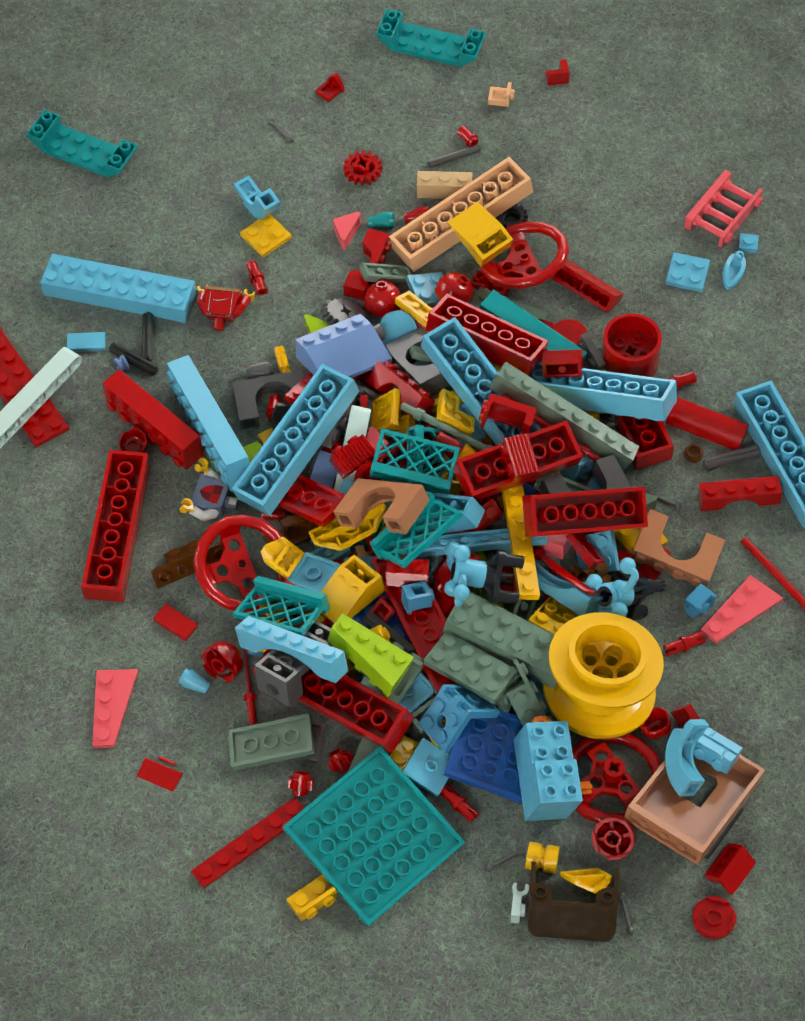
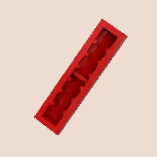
(588, 286)
(707, 424)

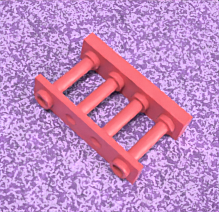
(714, 194)

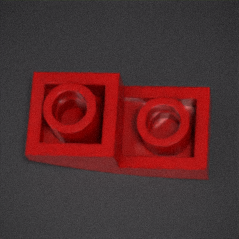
(480, 280)

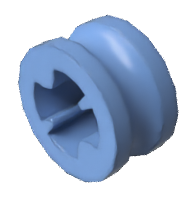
(121, 363)

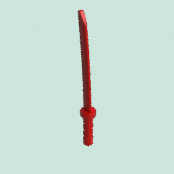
(539, 554)
(249, 696)

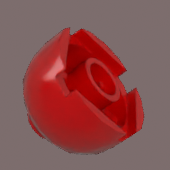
(454, 285)
(381, 298)
(220, 657)
(614, 837)

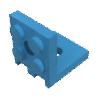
(458, 707)

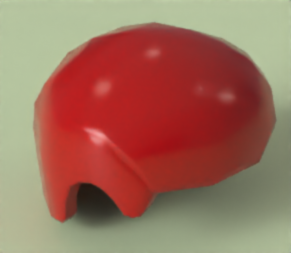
(132, 440)
(657, 724)

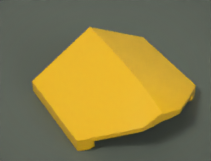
(281, 556)
(588, 879)

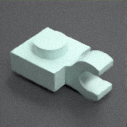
(518, 907)

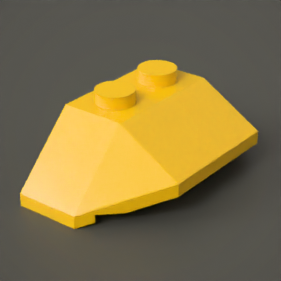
(339, 537)

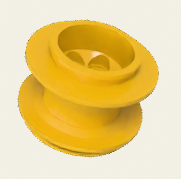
(603, 674)

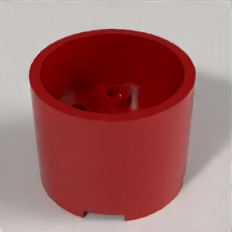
(632, 345)

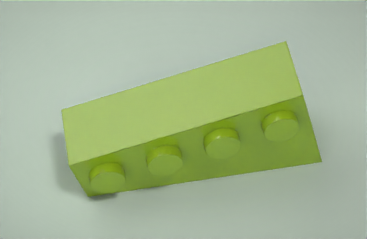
(371, 654)

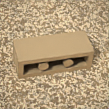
(440, 184)

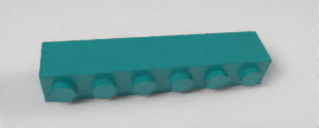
(510, 312)

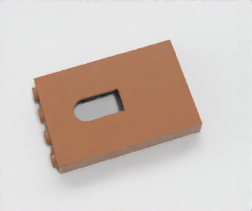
(683, 824)

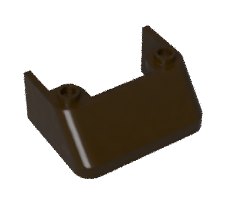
(572, 919)

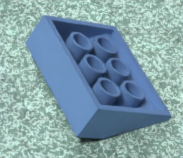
(346, 347)

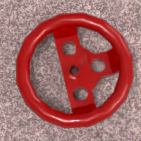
(524, 267)
(230, 531)
(610, 772)

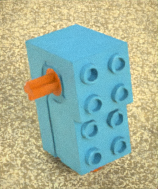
(547, 770)

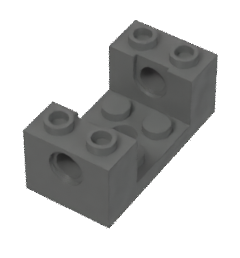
(281, 673)

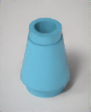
(192, 680)

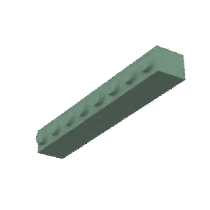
(556, 409)

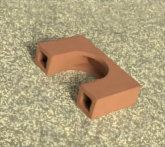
(365, 494)
(695, 570)

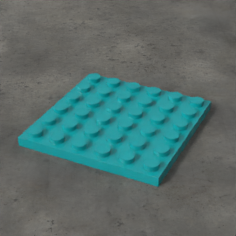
(373, 836)

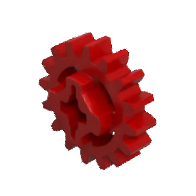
(363, 168)

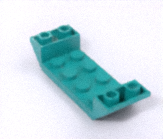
(428, 42)
(79, 147)

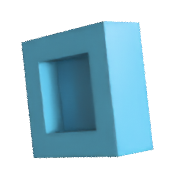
(748, 243)

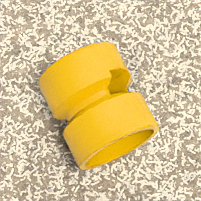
(544, 857)

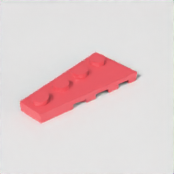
(740, 609)
(111, 703)

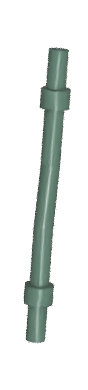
(420, 414)

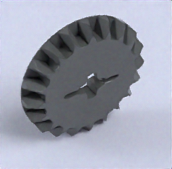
(338, 309)

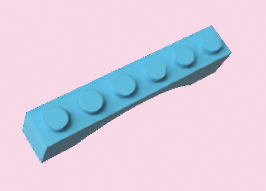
(564, 591)
(321, 658)

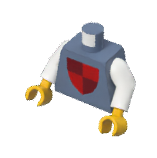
(209, 496)

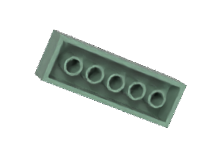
(503, 636)

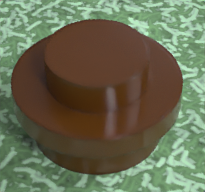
(693, 453)

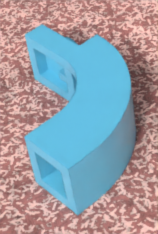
(257, 202)
(680, 760)

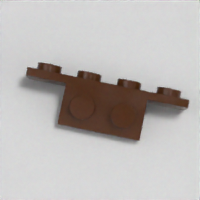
(295, 529)
(181, 563)

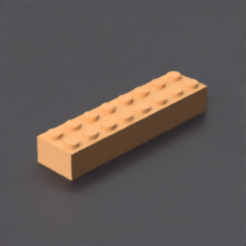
(431, 234)

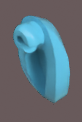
(733, 270)

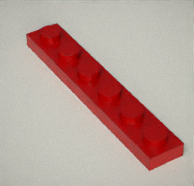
(246, 844)

